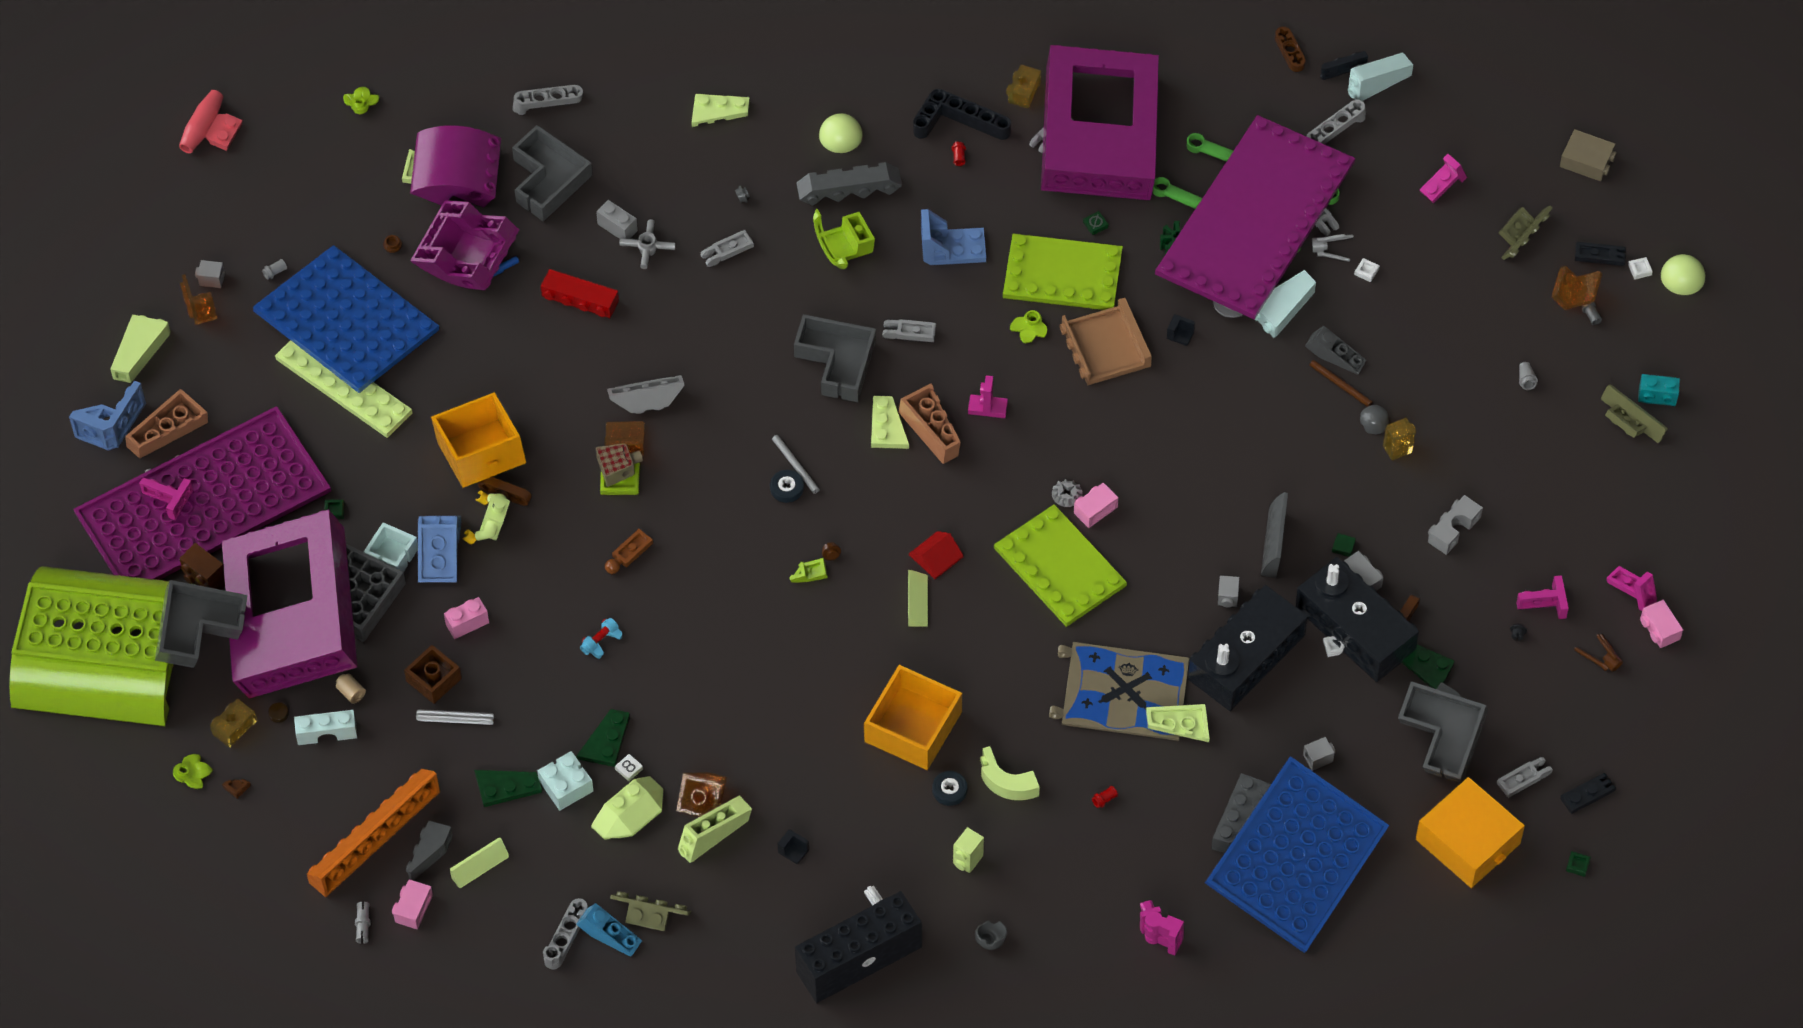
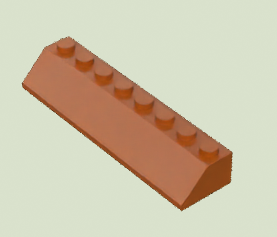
(374, 831)

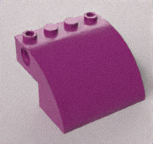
(456, 164)
(464, 245)

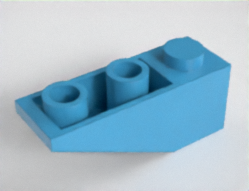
(608, 930)

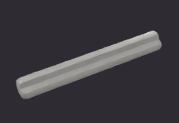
(455, 717)

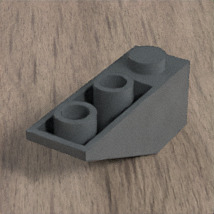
(1334, 350)
(432, 846)

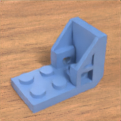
(950, 246)
(108, 434)
(438, 548)

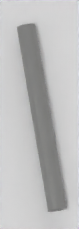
(796, 465)

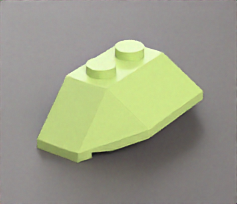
(629, 809)

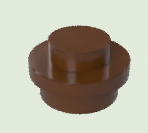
(392, 243)
(831, 551)

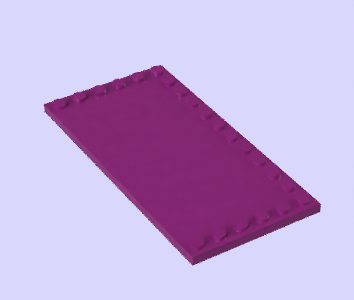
(1255, 217)
(237, 485)

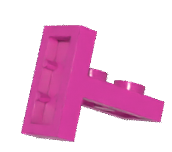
(1443, 179)
(987, 404)
(175, 498)
(1638, 587)
(1546, 598)

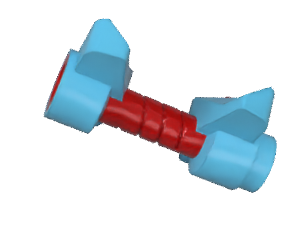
(591, 645)

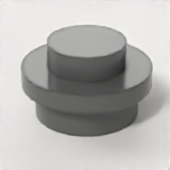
(742, 194)

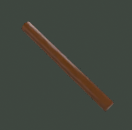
(1342, 384)

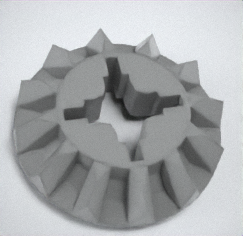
(1064, 499)

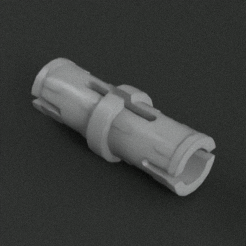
(362, 922)

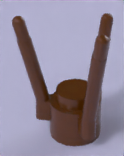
(1611, 659)

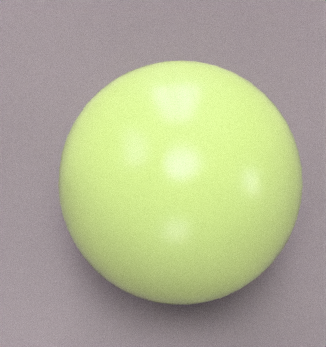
(840, 133)
(1683, 274)

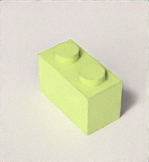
(968, 850)

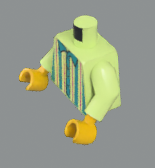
(492, 519)

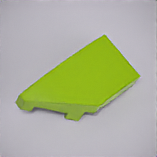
(810, 571)

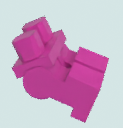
(1159, 929)

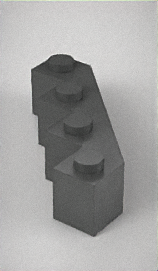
(839, 183)

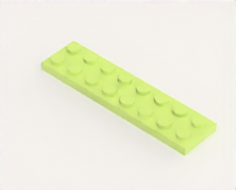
(371, 405)

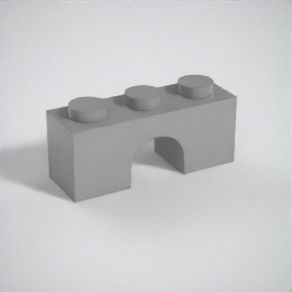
(1462, 512)

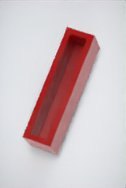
(579, 293)

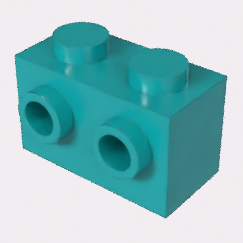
(1658, 390)

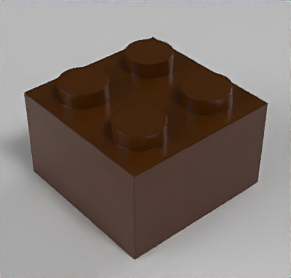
(202, 568)
(432, 674)

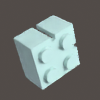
(392, 546)
(565, 780)

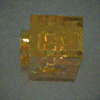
(1024, 86)
(1399, 438)
(233, 722)

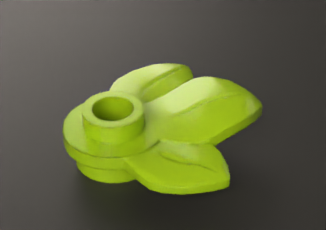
(360, 100)
(1027, 328)
(194, 771)

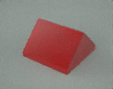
(937, 553)

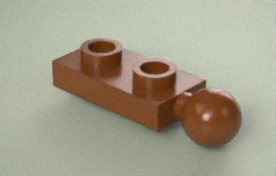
(628, 551)

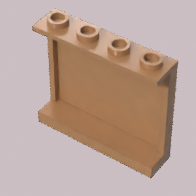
(1106, 343)

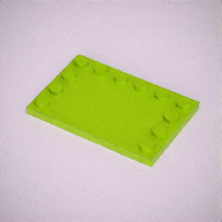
(1062, 272)
(1060, 565)

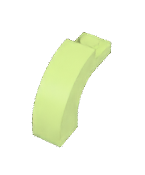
(1007, 785)

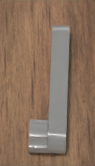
(522, 101)
(1354, 111)
(562, 932)

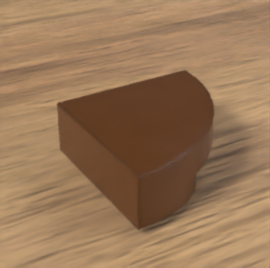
(236, 787)

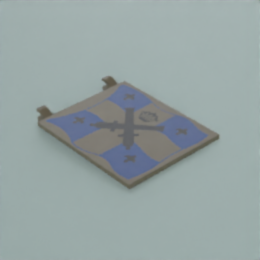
(1115, 685)

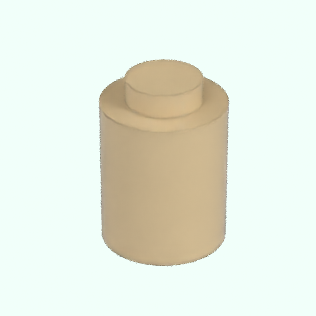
(350, 688)

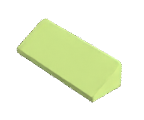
(917, 599)
(479, 863)

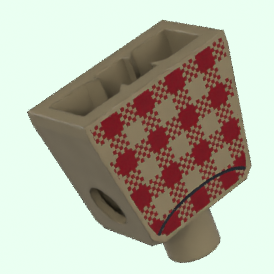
(617, 462)

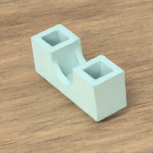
(339, 723)

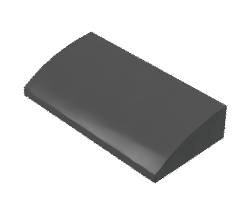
(1274, 536)

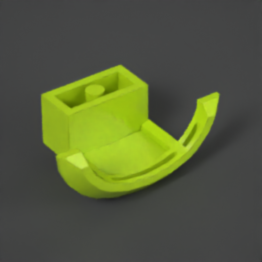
(844, 242)

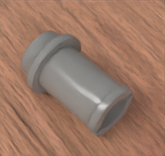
(272, 270)

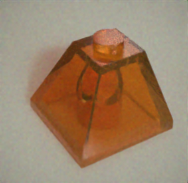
(700, 793)

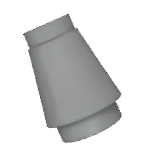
(1527, 377)

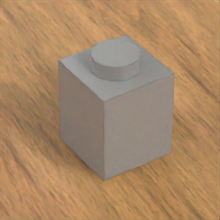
(210, 274)
(1228, 591)
(1319, 753)

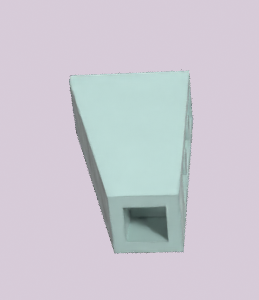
(1378, 75)
(1286, 302)

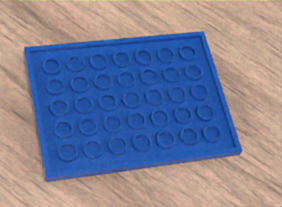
(346, 318)
(1297, 854)

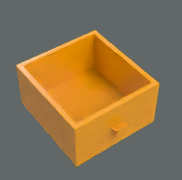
(478, 439)
(913, 717)
(1470, 832)

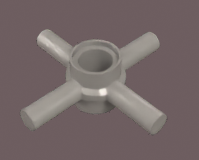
(647, 244)

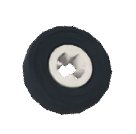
(786, 494)
(950, 779)

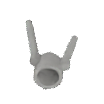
(1320, 245)

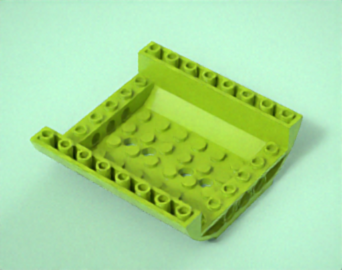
(90, 667)

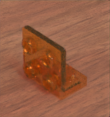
(1573, 290)
(200, 306)
(626, 433)

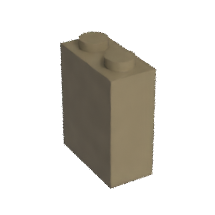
(1588, 155)

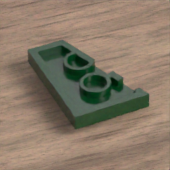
(1429, 666)
(606, 740)
(505, 786)

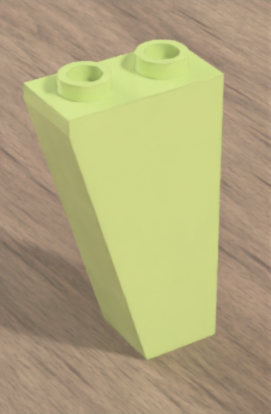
(138, 346)
(712, 828)

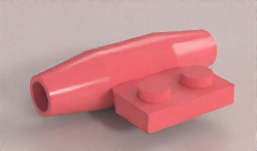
(208, 124)

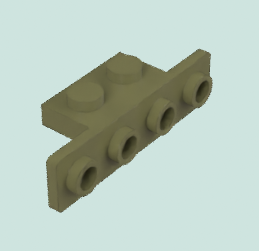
(1520, 227)
(1631, 416)
(647, 913)

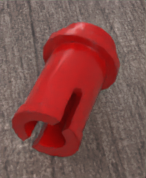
(959, 157)
(1102, 798)

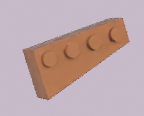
(930, 422)
(167, 423)

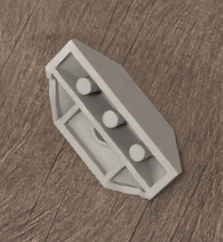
(647, 394)

